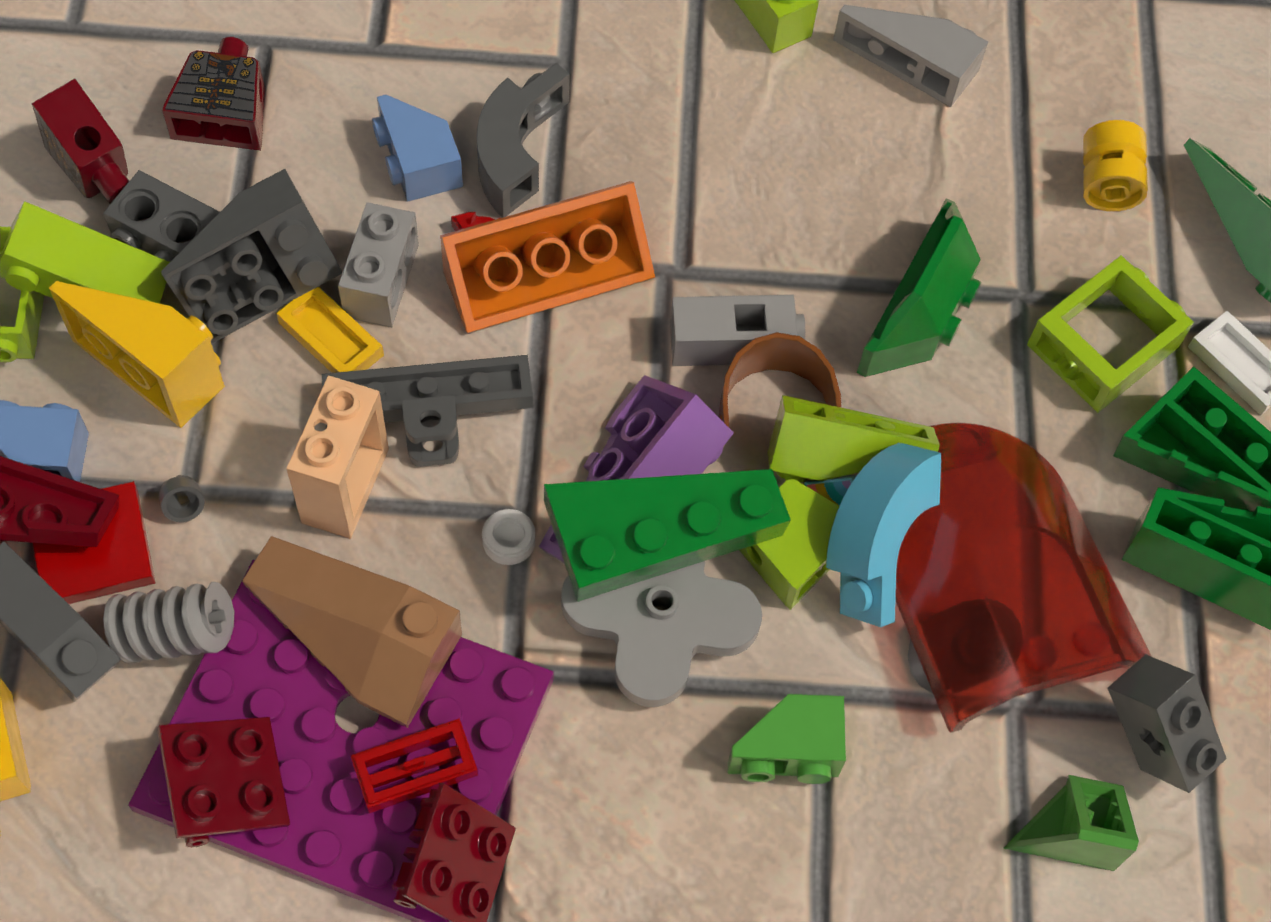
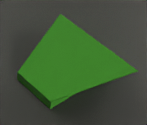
(1082, 825)

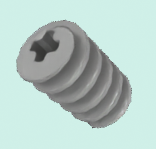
(169, 622)

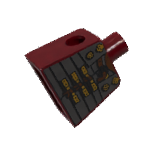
(218, 98)
(81, 141)

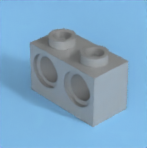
(379, 264)

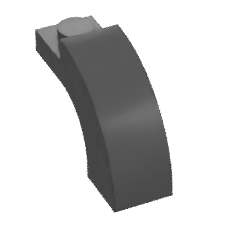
(508, 117)

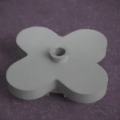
(657, 644)

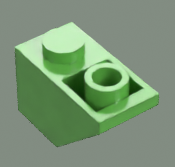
(796, 738)

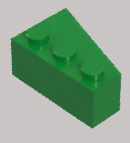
(1203, 444)
(1207, 550)

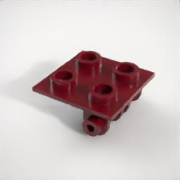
(222, 778)
(456, 858)

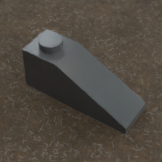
(50, 628)

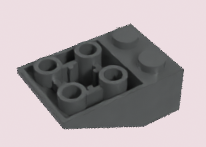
(252, 258)

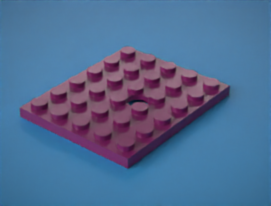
(330, 829)

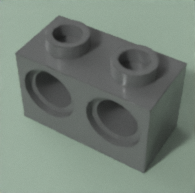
(169, 212)

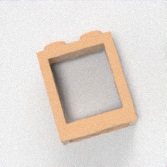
(338, 466)

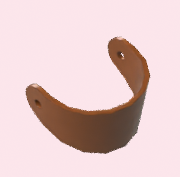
(786, 354)

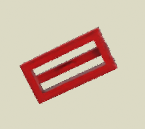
(421, 785)

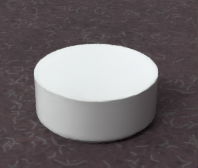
(508, 537)

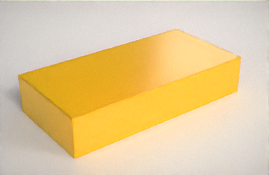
(329, 333)

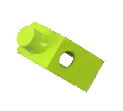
(799, 557)

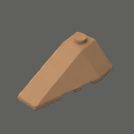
(361, 626)

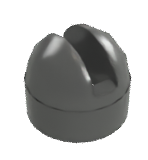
(170, 502)

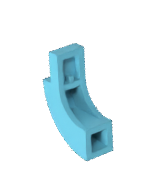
(873, 523)

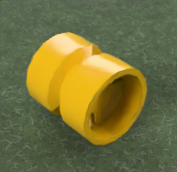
(1114, 165)

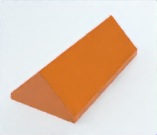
(546, 256)

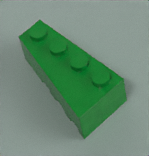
(655, 525)

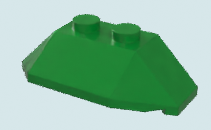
(926, 298)

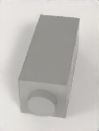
(717, 327)

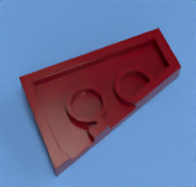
(51, 508)

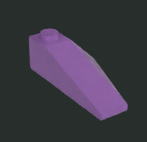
(654, 435)

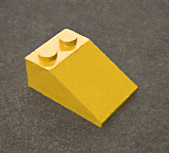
(145, 346)

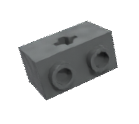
(1167, 722)

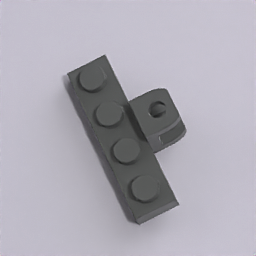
(435, 393)

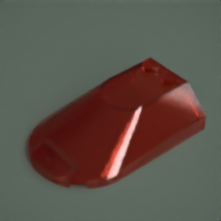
(1006, 580)

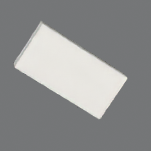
(1237, 359)

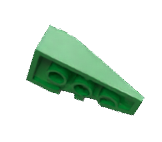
(1240, 210)

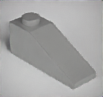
(916, 48)

